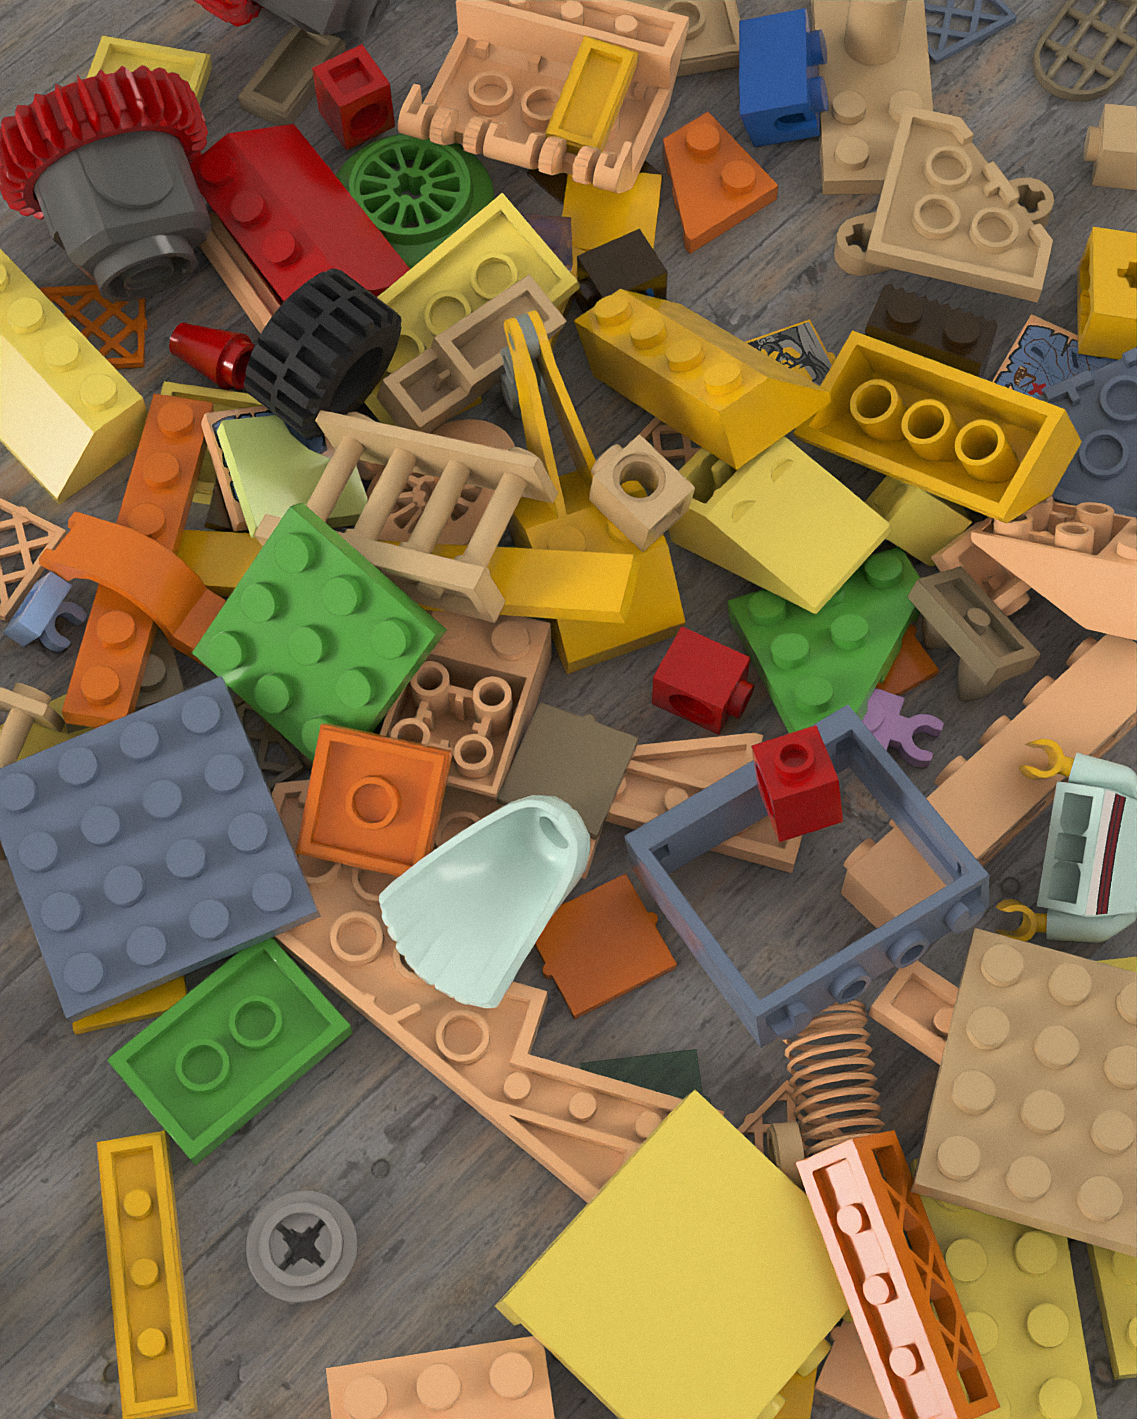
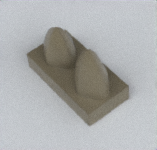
(967, 620)

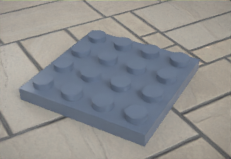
(149, 849)

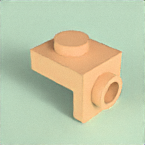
(993, 578)

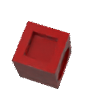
(354, 97)
(702, 681)
(797, 783)

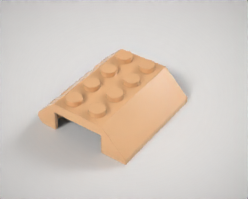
(510, 72)

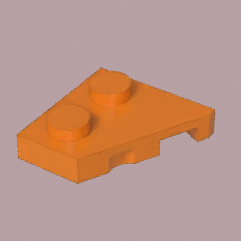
(713, 180)

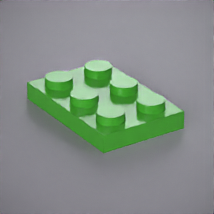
(230, 1047)

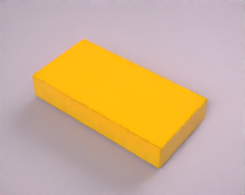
(592, 94)

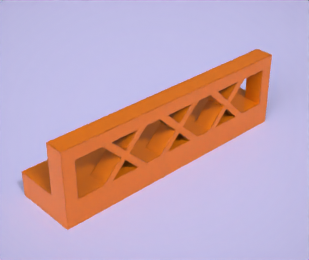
(892, 1285)

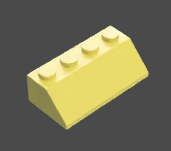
(59, 397)

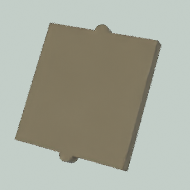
(572, 761)

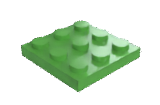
(317, 634)

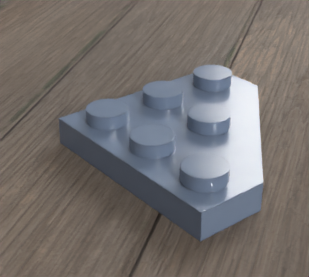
(1105, 417)

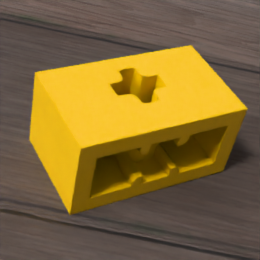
(1107, 294)

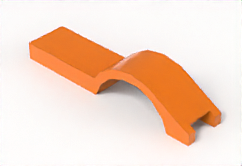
(140, 572)

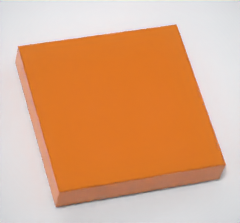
(372, 800)

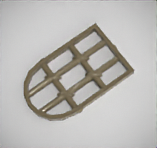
(1089, 65)

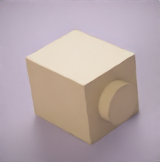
(1113, 148)

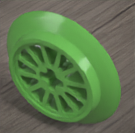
(451, 183)

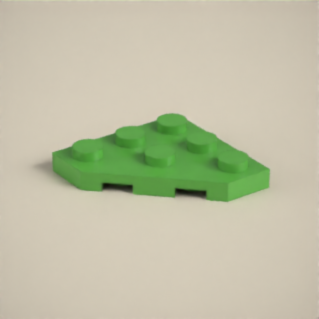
(833, 656)

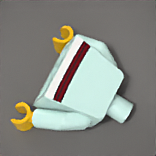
(1088, 853)

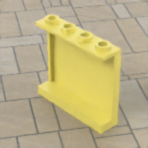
(687, 1279)

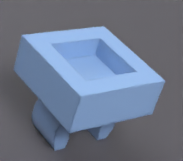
(38, 614)

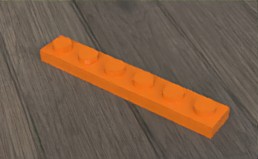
(157, 505)

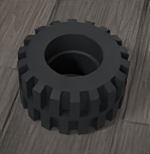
(322, 351)

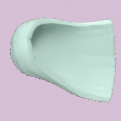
(486, 896)

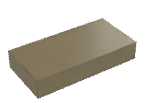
(286, 78)

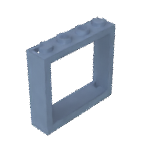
(736, 804)

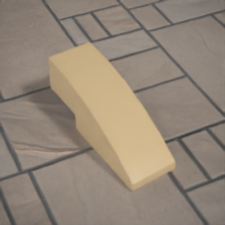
(462, 360)

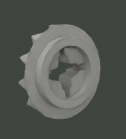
(301, 1214)

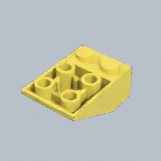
(778, 523)

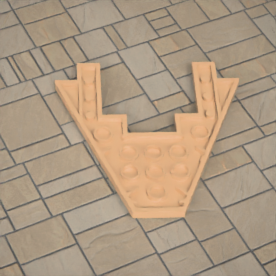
(559, 1114)

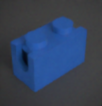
(781, 77)

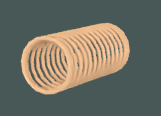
(825, 1026)

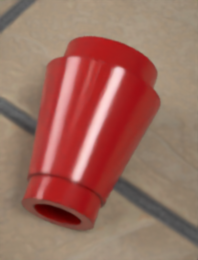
(213, 352)

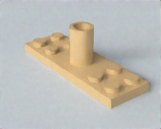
(871, 71)

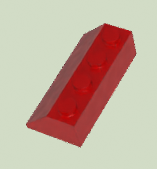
(292, 211)

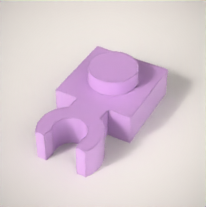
(897, 730)

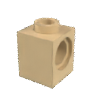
(639, 518)

